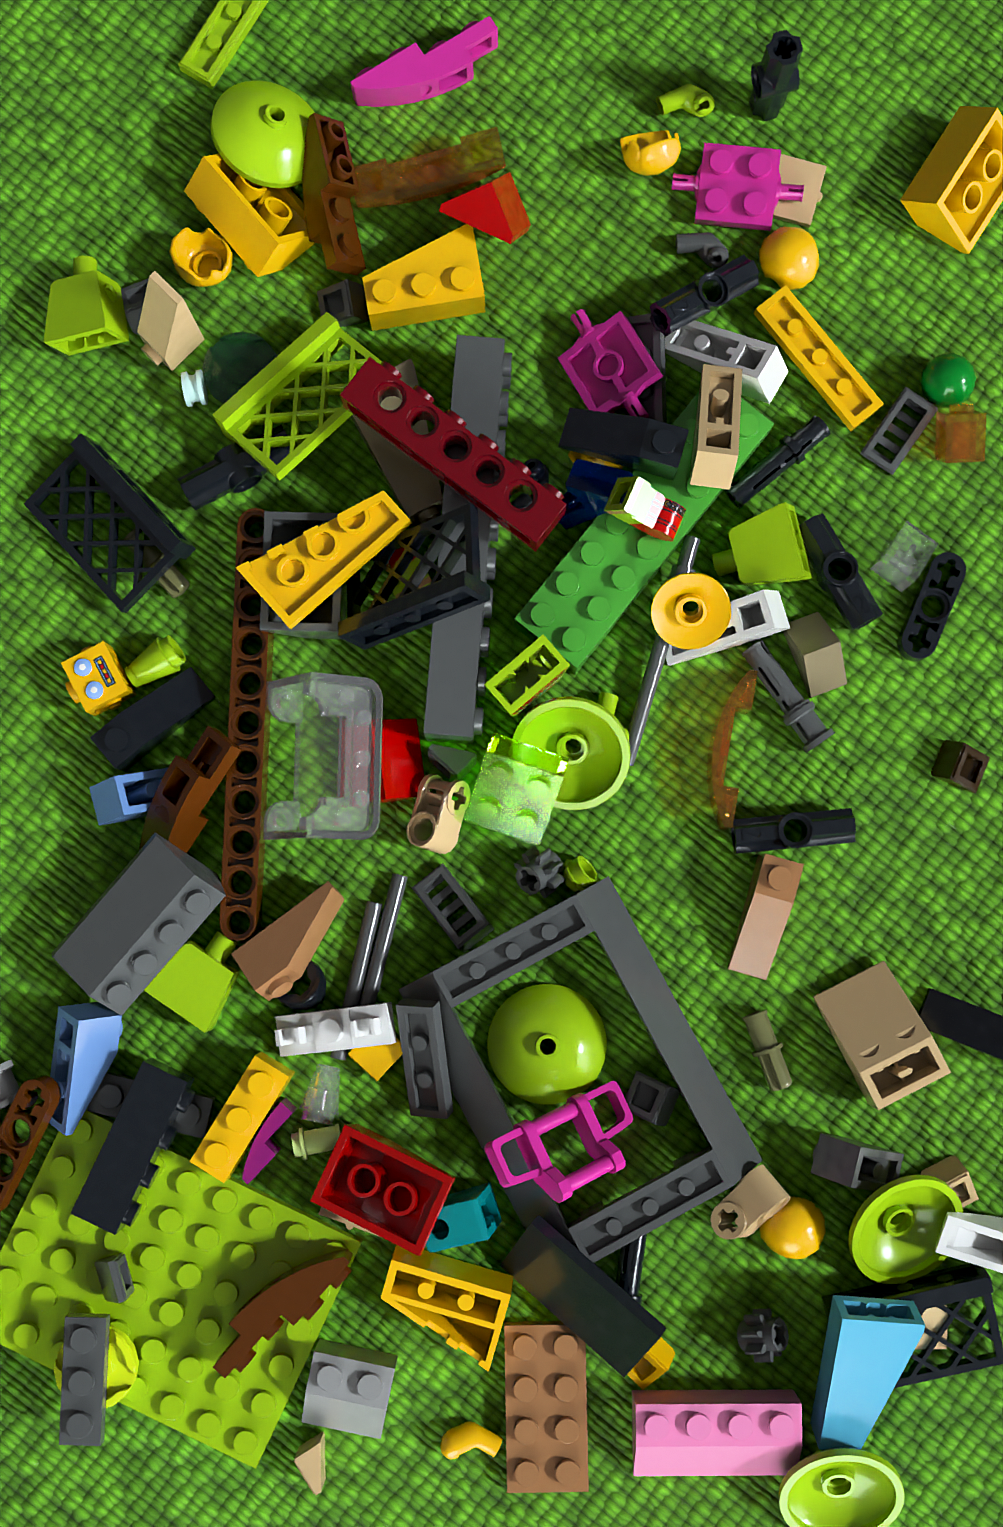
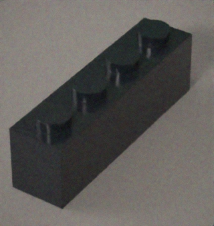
(133, 1146)

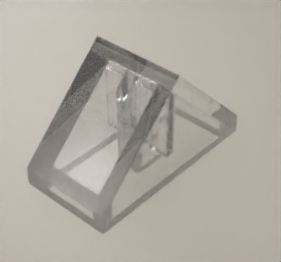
(905, 557)

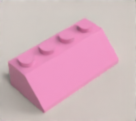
(715, 1432)

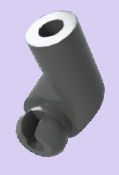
(705, 245)

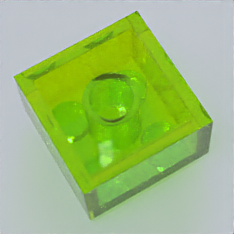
(516, 789)

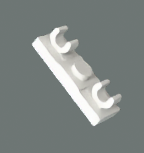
(335, 1029)

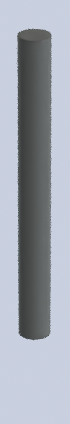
(383, 940)
(360, 962)

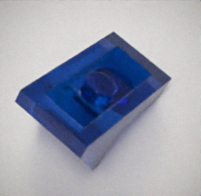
(588, 491)

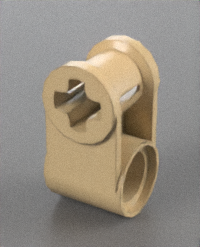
(436, 816)
(754, 1200)

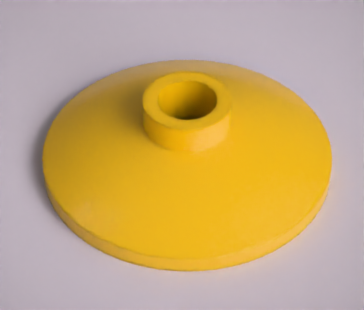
(692, 628)

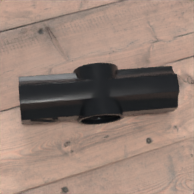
(775, 75)
(689, 302)
(229, 472)
(848, 595)
(817, 828)

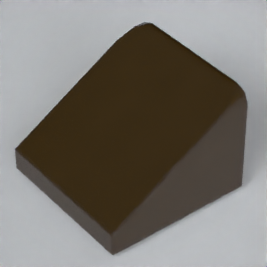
(960, 765)

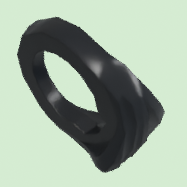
(313, 996)

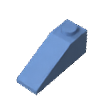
(82, 1055)

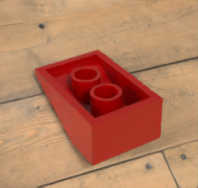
(383, 1188)

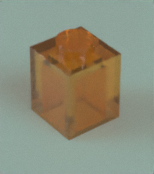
(960, 434)

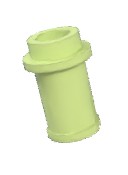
(314, 1140)

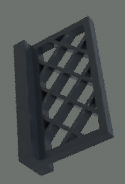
(135, 504)
(415, 605)
(936, 1290)

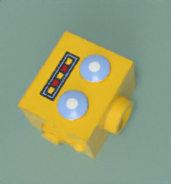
(97, 679)

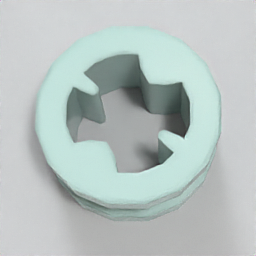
(194, 388)

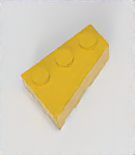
(427, 283)
(451, 1298)

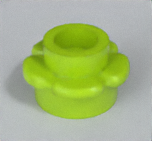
(579, 874)

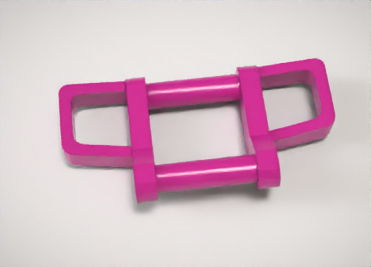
(596, 1142)

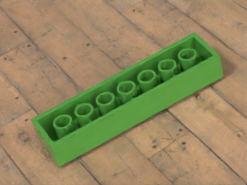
(617, 560)

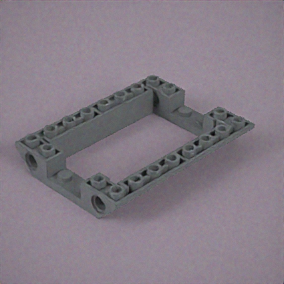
(694, 1175)

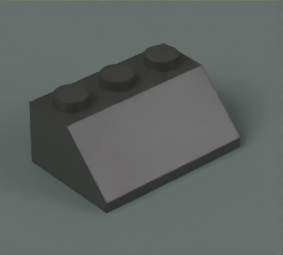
(324, 619)

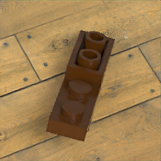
(327, 190)
(187, 789)
(289, 1295)

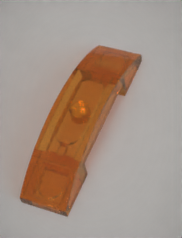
(430, 173)
(724, 798)

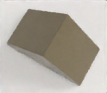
(816, 654)

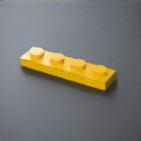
(818, 358)

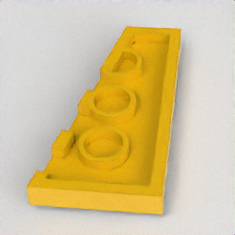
(314, 565)

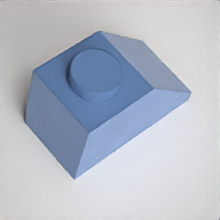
(125, 796)

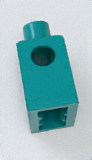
(469, 1218)

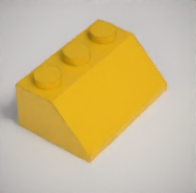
(960, 179)
(256, 221)

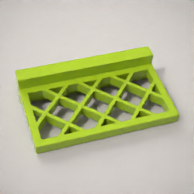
(284, 380)

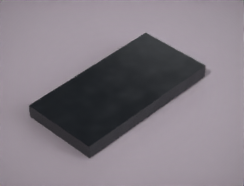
(582, 1296)

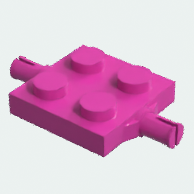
(737, 186)
(609, 365)

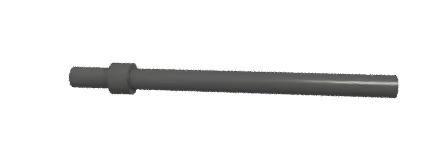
(657, 657)

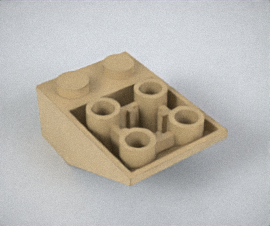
(881, 1036)

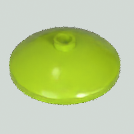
(254, 142)
(595, 767)
(540, 1014)
(899, 1227)
(841, 1490)

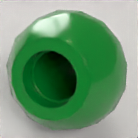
(948, 380)

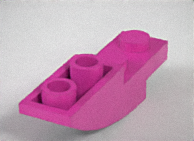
(414, 77)

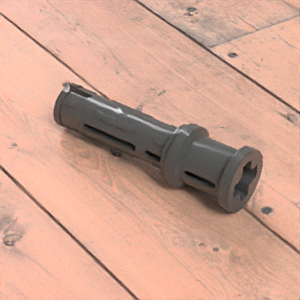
(797, 711)

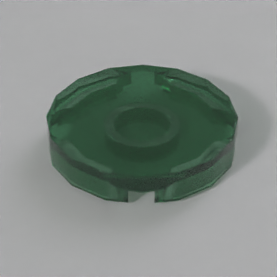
(234, 363)

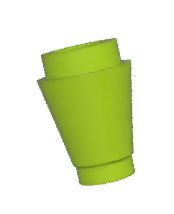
(156, 661)

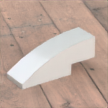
(972, 1239)

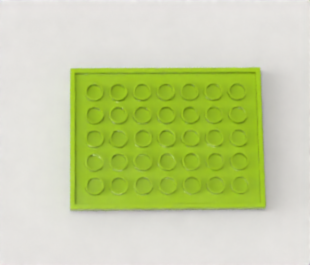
(193, 1265)

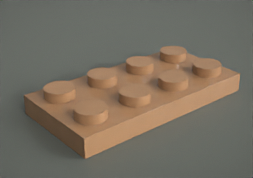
(545, 1408)

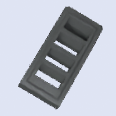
(916, 403)
(476, 932)

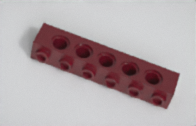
(382, 380)

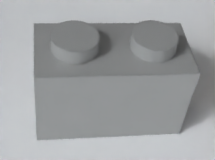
(349, 1388)

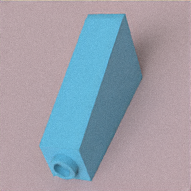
(860, 1365)

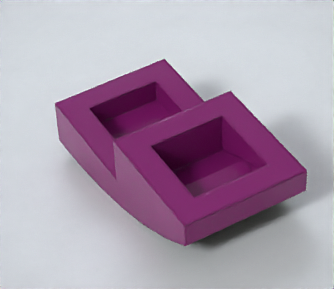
(264, 1147)

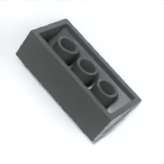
(139, 923)

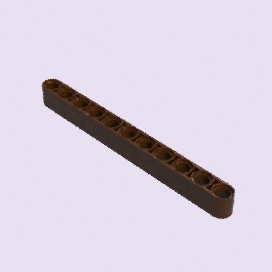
(256, 743)

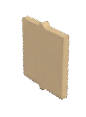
(804, 173)

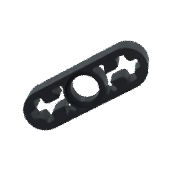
(932, 576)

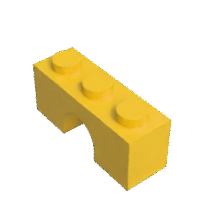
(242, 1116)

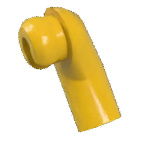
(468, 1436)

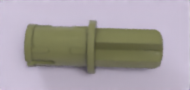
(172, 580)
(767, 1050)

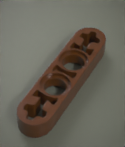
(38, 1118)

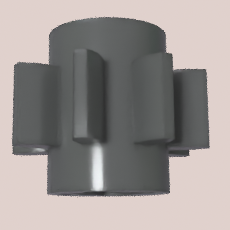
(539, 872)
(762, 1335)

